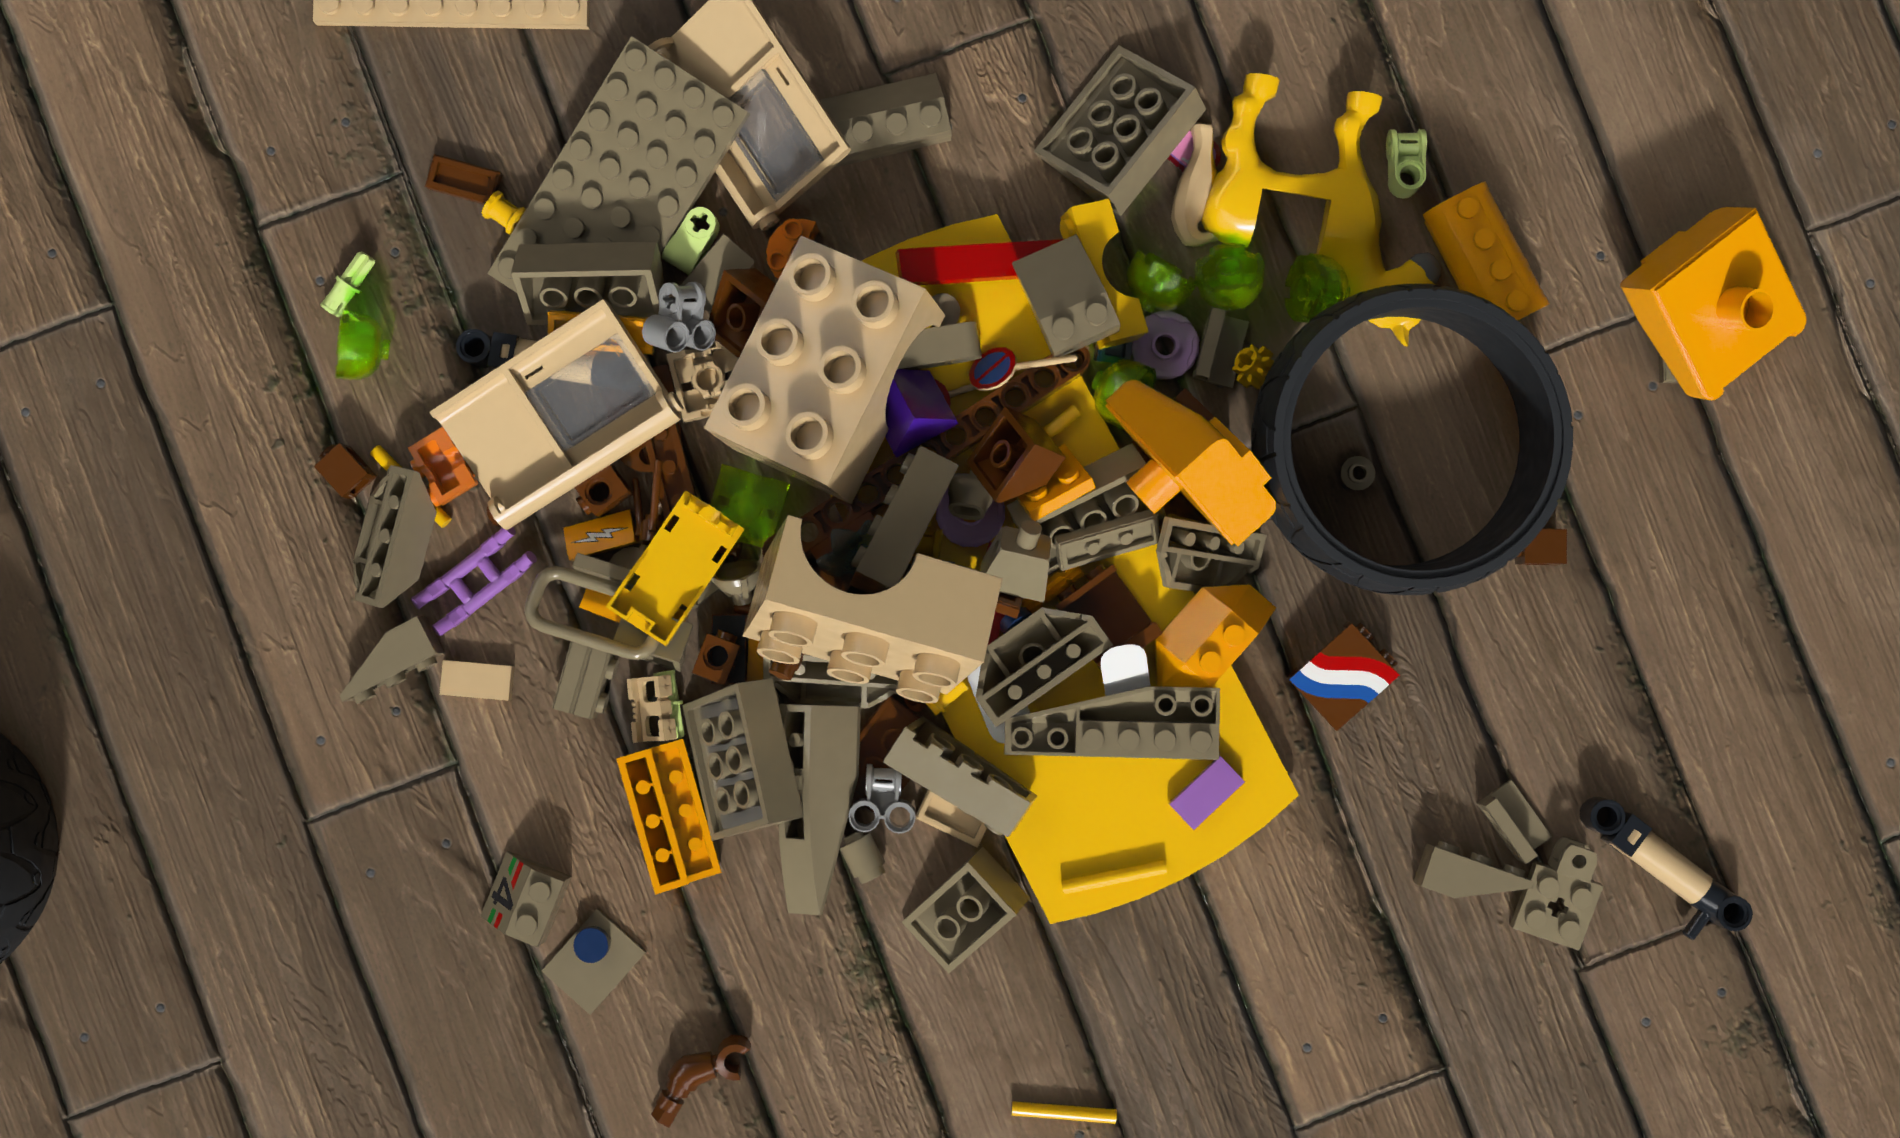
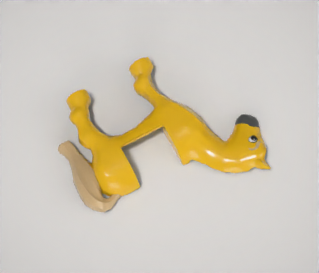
(1351, 219)

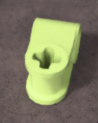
(1406, 155)
(688, 245)

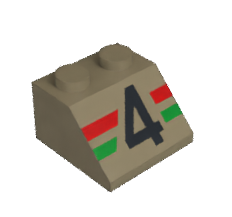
(525, 899)

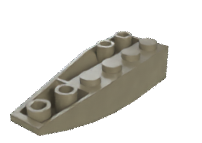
(1124, 724)
(826, 770)

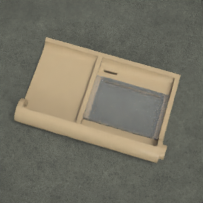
(789, 133)
(574, 415)

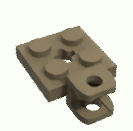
(1563, 879)

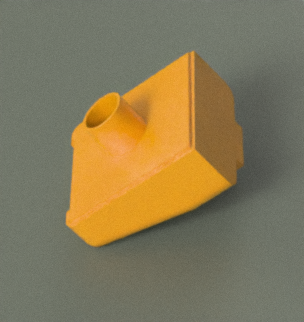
(1715, 300)
(1192, 458)

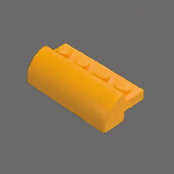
(668, 816)

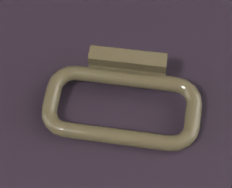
(593, 575)

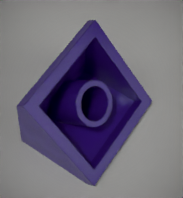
(915, 410)

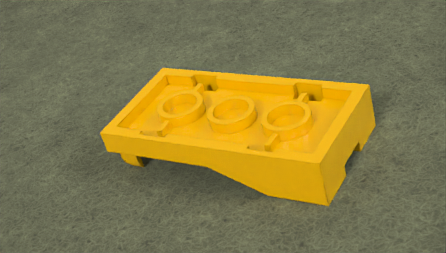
(675, 568)

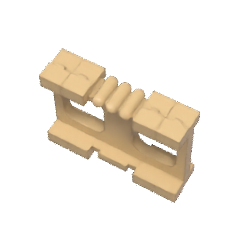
(645, 709)

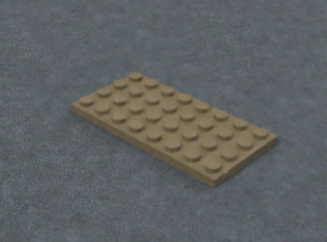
(630, 160)

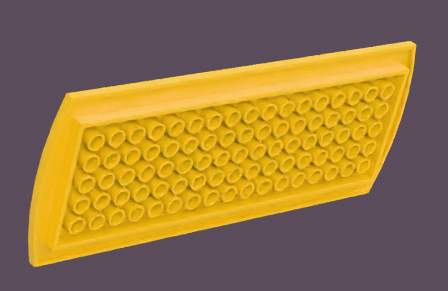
(1088, 809)

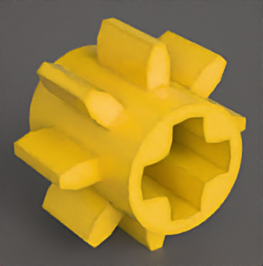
(1253, 365)

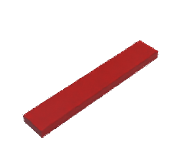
(964, 262)

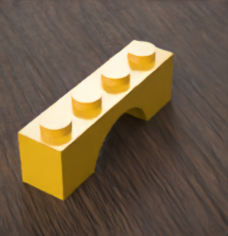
(1095, 227)

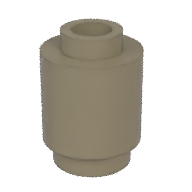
(862, 856)

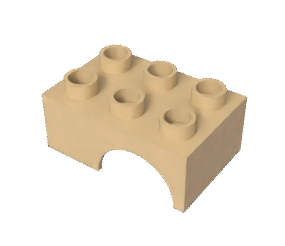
(822, 368)
(920, 632)

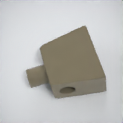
(1020, 559)

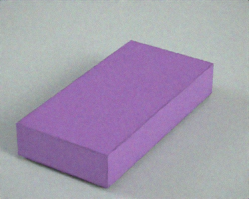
(1206, 792)

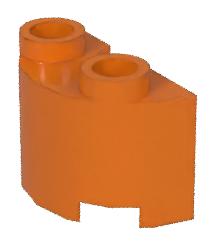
(784, 241)
(443, 466)

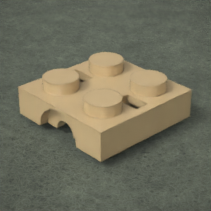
(706, 373)

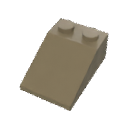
(1066, 296)
(966, 910)

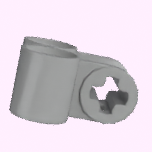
(680, 319)
(882, 798)

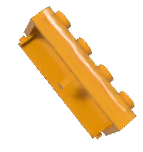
(1484, 252)

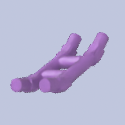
(471, 601)

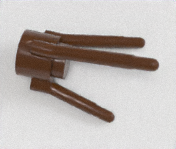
(648, 528)

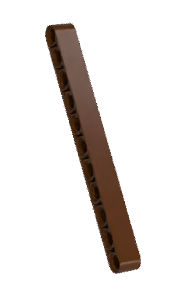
(966, 421)

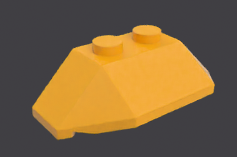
(1209, 635)

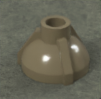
(738, 579)

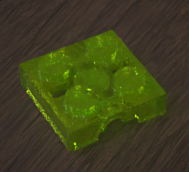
(748, 497)

